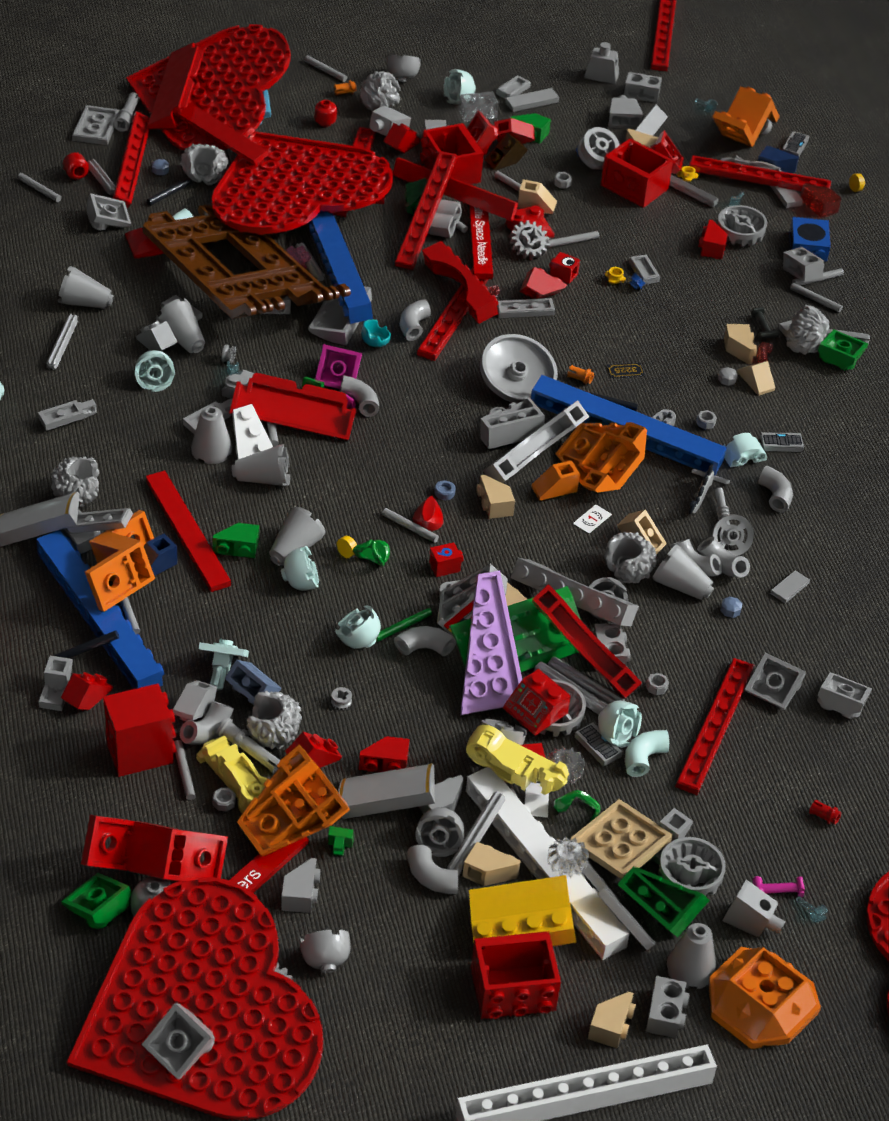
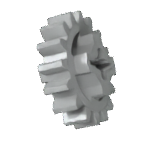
(529, 240)

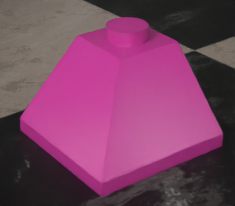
(336, 363)

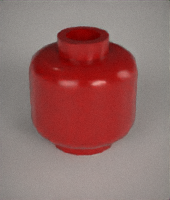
(325, 113)
(75, 166)

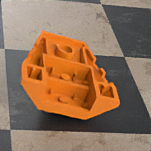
(604, 453)
(292, 804)

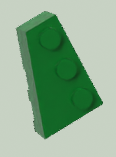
(666, 901)

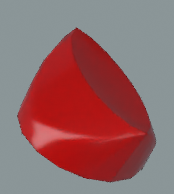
(429, 515)

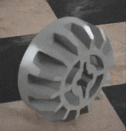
(742, 224)
(575, 713)
(692, 863)

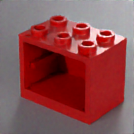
(454, 140)
(636, 172)
(139, 729)
(515, 975)

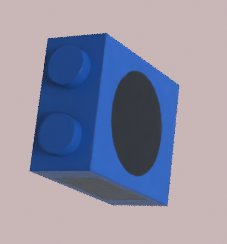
(811, 235)

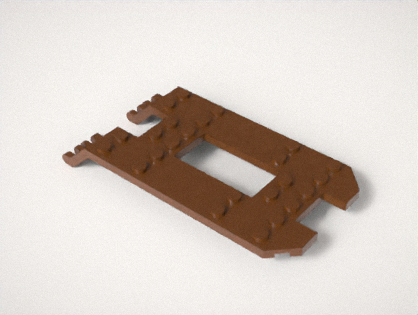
(240, 293)

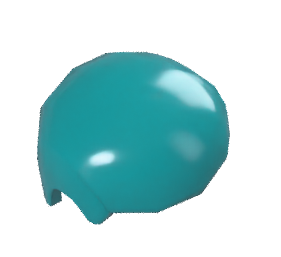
(375, 335)

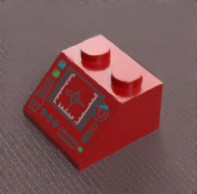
(537, 702)

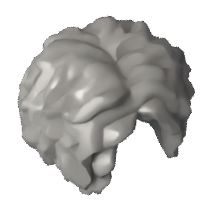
(380, 90)
(204, 163)
(807, 330)
(76, 476)
(630, 557)
(274, 719)

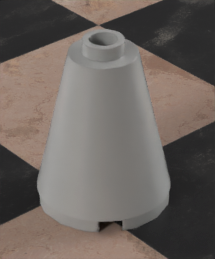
(84, 291)
(183, 325)
(211, 437)
(264, 467)
(296, 532)
(683, 574)
(693, 957)

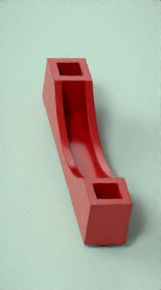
(442, 261)
(585, 642)

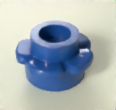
(636, 281)

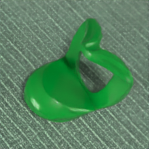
(373, 550)
(563, 803)

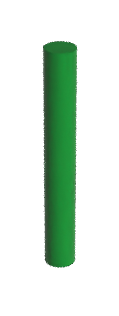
(404, 624)

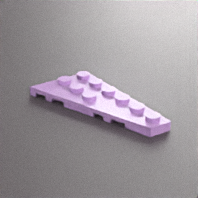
(492, 656)

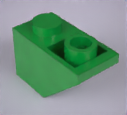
(540, 123)
(237, 540)

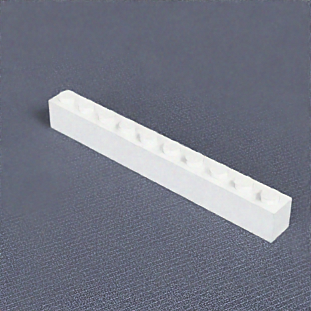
(531, 844)
(592, 1088)

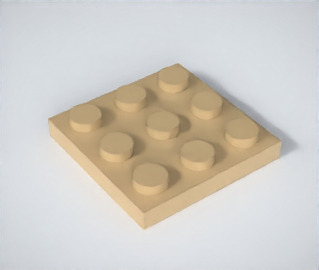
(622, 838)

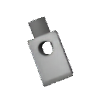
(603, 65)
(624, 113)
(384, 117)
(753, 911)

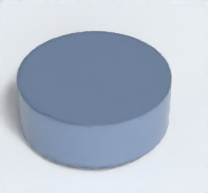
(444, 490)

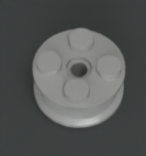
(595, 146)

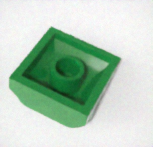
(841, 350)
(99, 900)

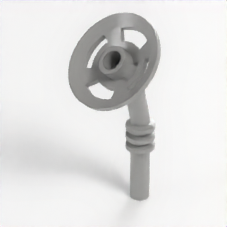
(730, 530)

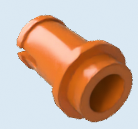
(343, 88)
(581, 374)

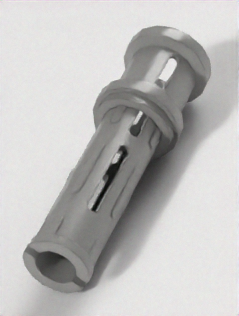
(125, 115)
(242, 740)

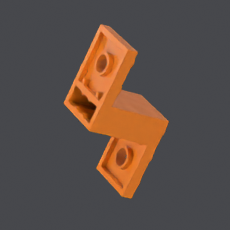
(746, 116)
(120, 561)

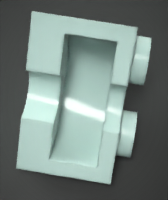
(742, 449)

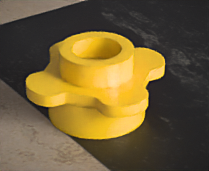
(687, 173)
(615, 275)

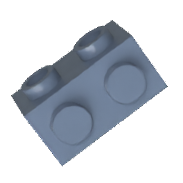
(250, 680)

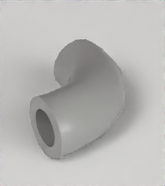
(410, 319)
(362, 394)
(779, 486)
(709, 564)
(731, 565)
(425, 637)
(205, 729)
(429, 873)

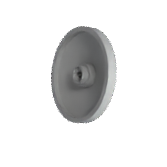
(514, 365)

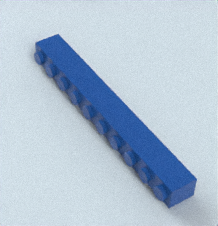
(340, 266)
(662, 437)
(127, 651)

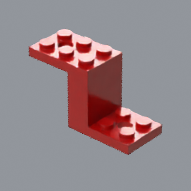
(153, 849)

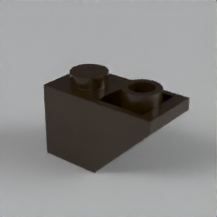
(506, 152)

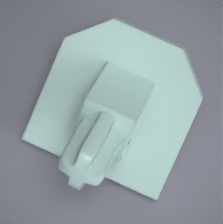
(222, 659)

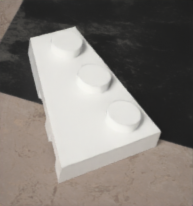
(249, 432)

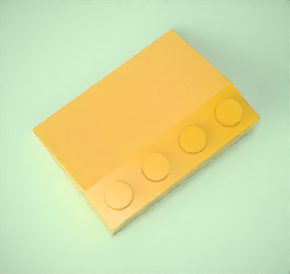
(523, 909)

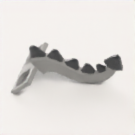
(706, 483)

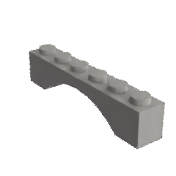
(537, 442)
(585, 597)

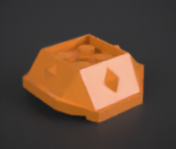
(757, 1015)

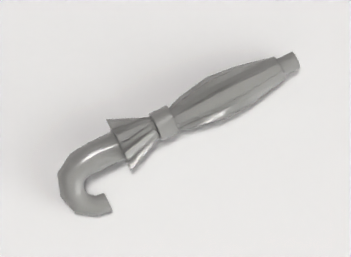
(753, 163)

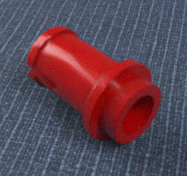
(825, 812)

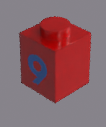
(445, 559)

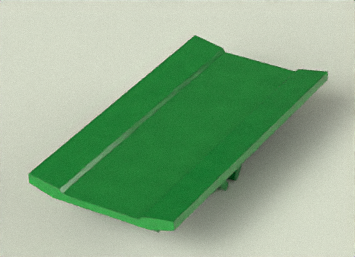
(533, 633)

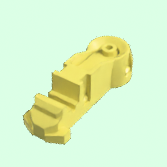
(514, 762)
(233, 769)

